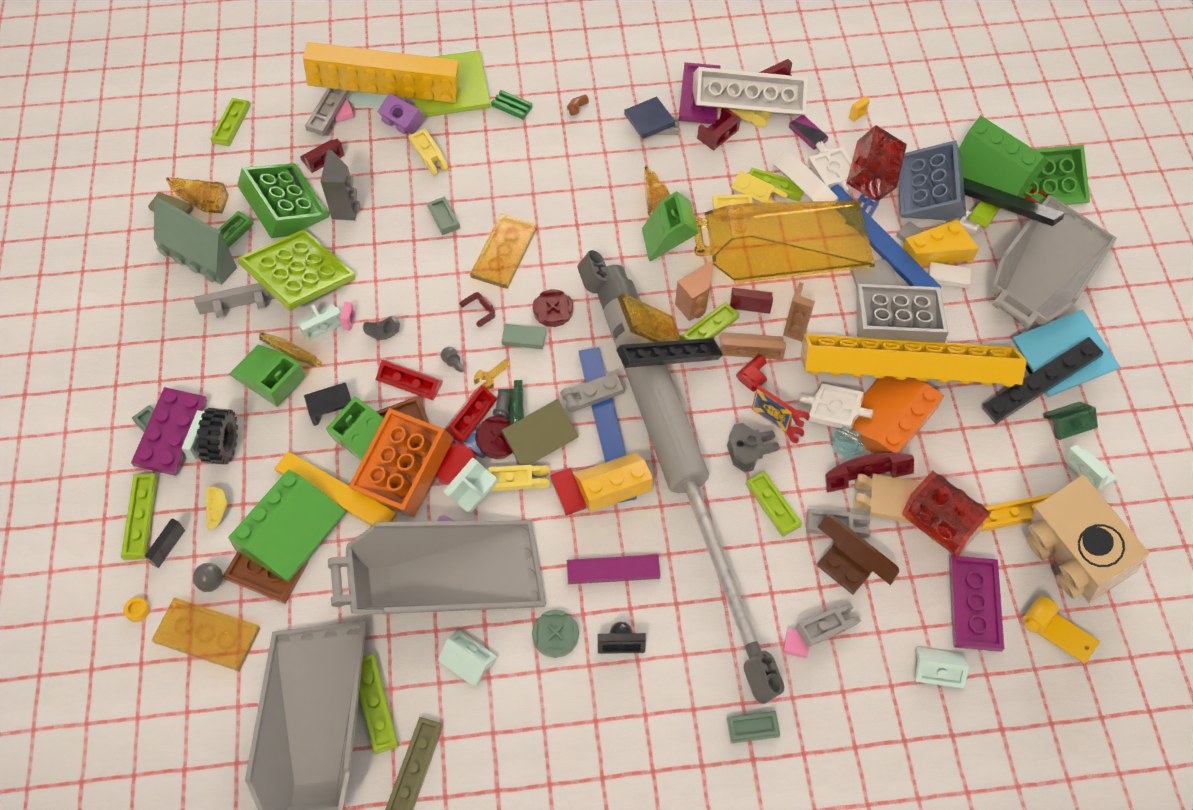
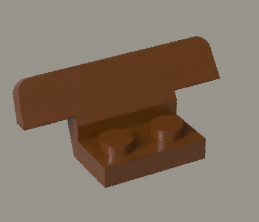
(852, 558)

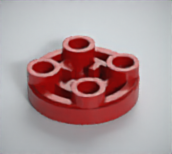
(453, 462)

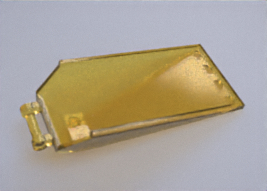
(785, 239)

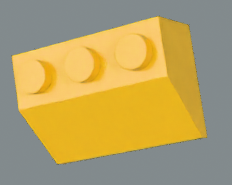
(614, 481)

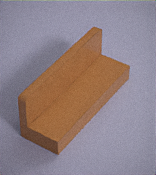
(798, 315)
(751, 345)

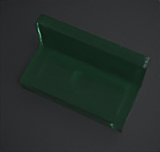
(516, 404)
(1072, 419)

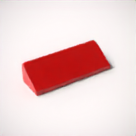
(408, 379)
(470, 413)

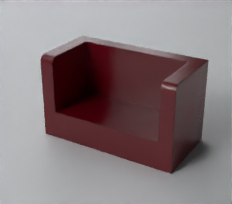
(718, 133)

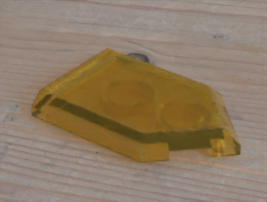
(290, 349)

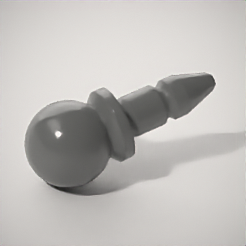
(451, 358)

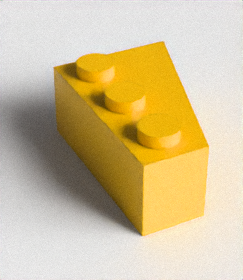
(942, 244)

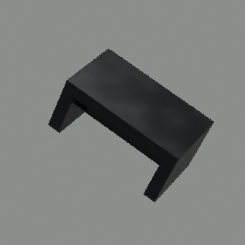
(327, 401)

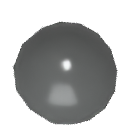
(207, 577)

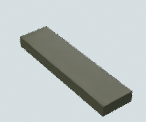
(415, 765)

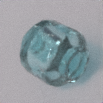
(847, 442)

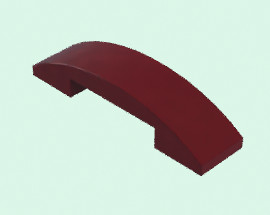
(896, 463)

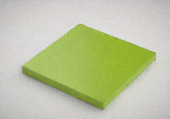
(471, 91)
(296, 269)

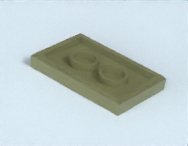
(539, 433)

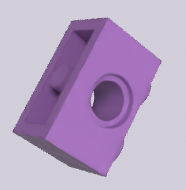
(393, 107)

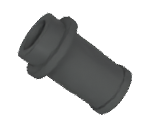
(502, 405)

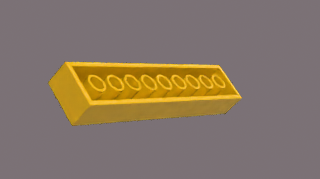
(912, 359)

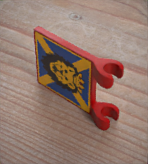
(779, 413)

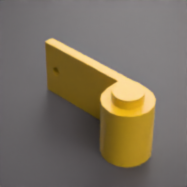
(1045, 621)

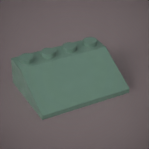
(192, 242)

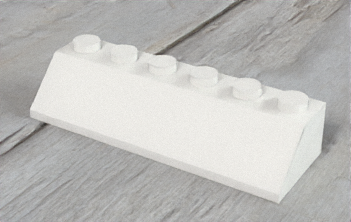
(750, 91)

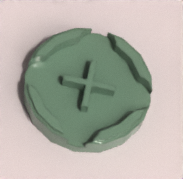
(555, 633)

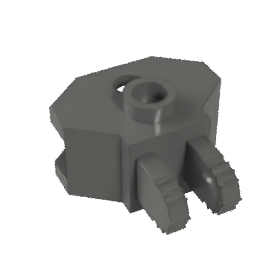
(747, 446)

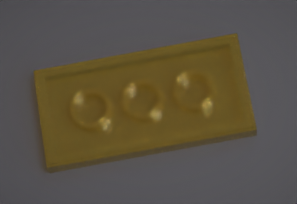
(503, 251)
(648, 321)
(206, 634)

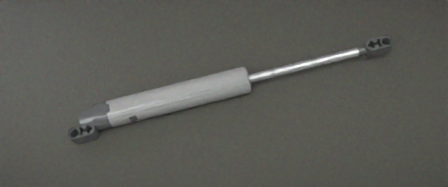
(677, 456)

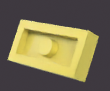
(725, 200)

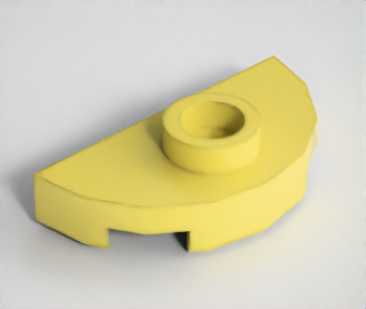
(215, 506)

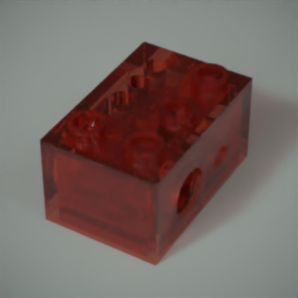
(876, 163)
(945, 513)

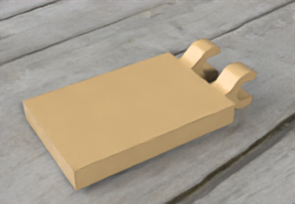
(887, 495)

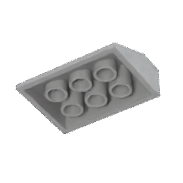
(901, 312)

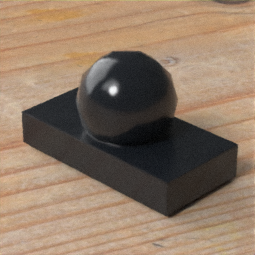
(621, 640)

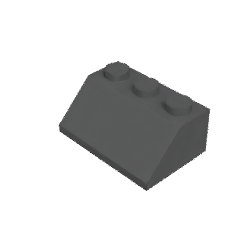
(339, 188)

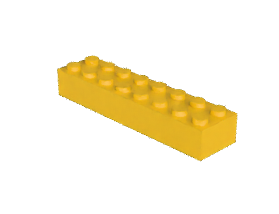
(381, 72)

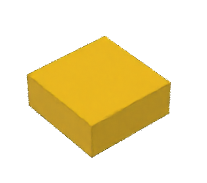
(859, 108)

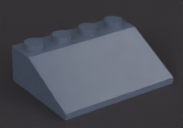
(933, 183)

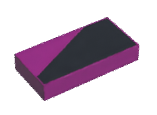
(808, 131)

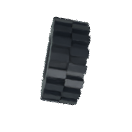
(217, 436)

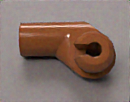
(575, 103)

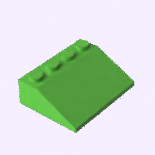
(999, 158)
(1063, 176)
(278, 210)
(286, 526)

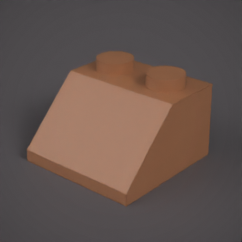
(693, 292)

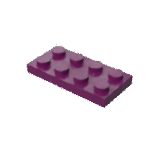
(688, 110)
(167, 430)
(976, 603)

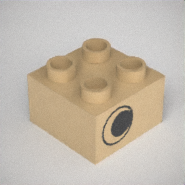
(1084, 540)

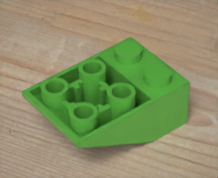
(669, 225)
(269, 374)
(355, 427)

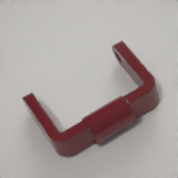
(485, 303)

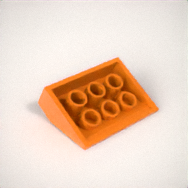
(898, 413)
(401, 462)

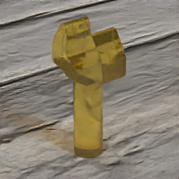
(489, 376)

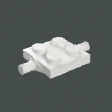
(831, 166)
(836, 406)

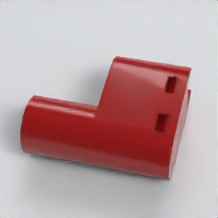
(751, 374)

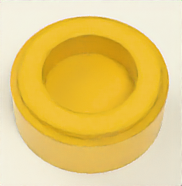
(136, 609)

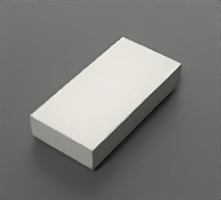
(950, 274)

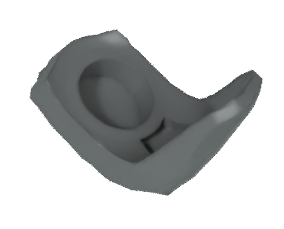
(383, 329)

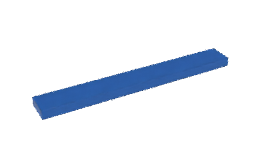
(890, 249)
(604, 411)

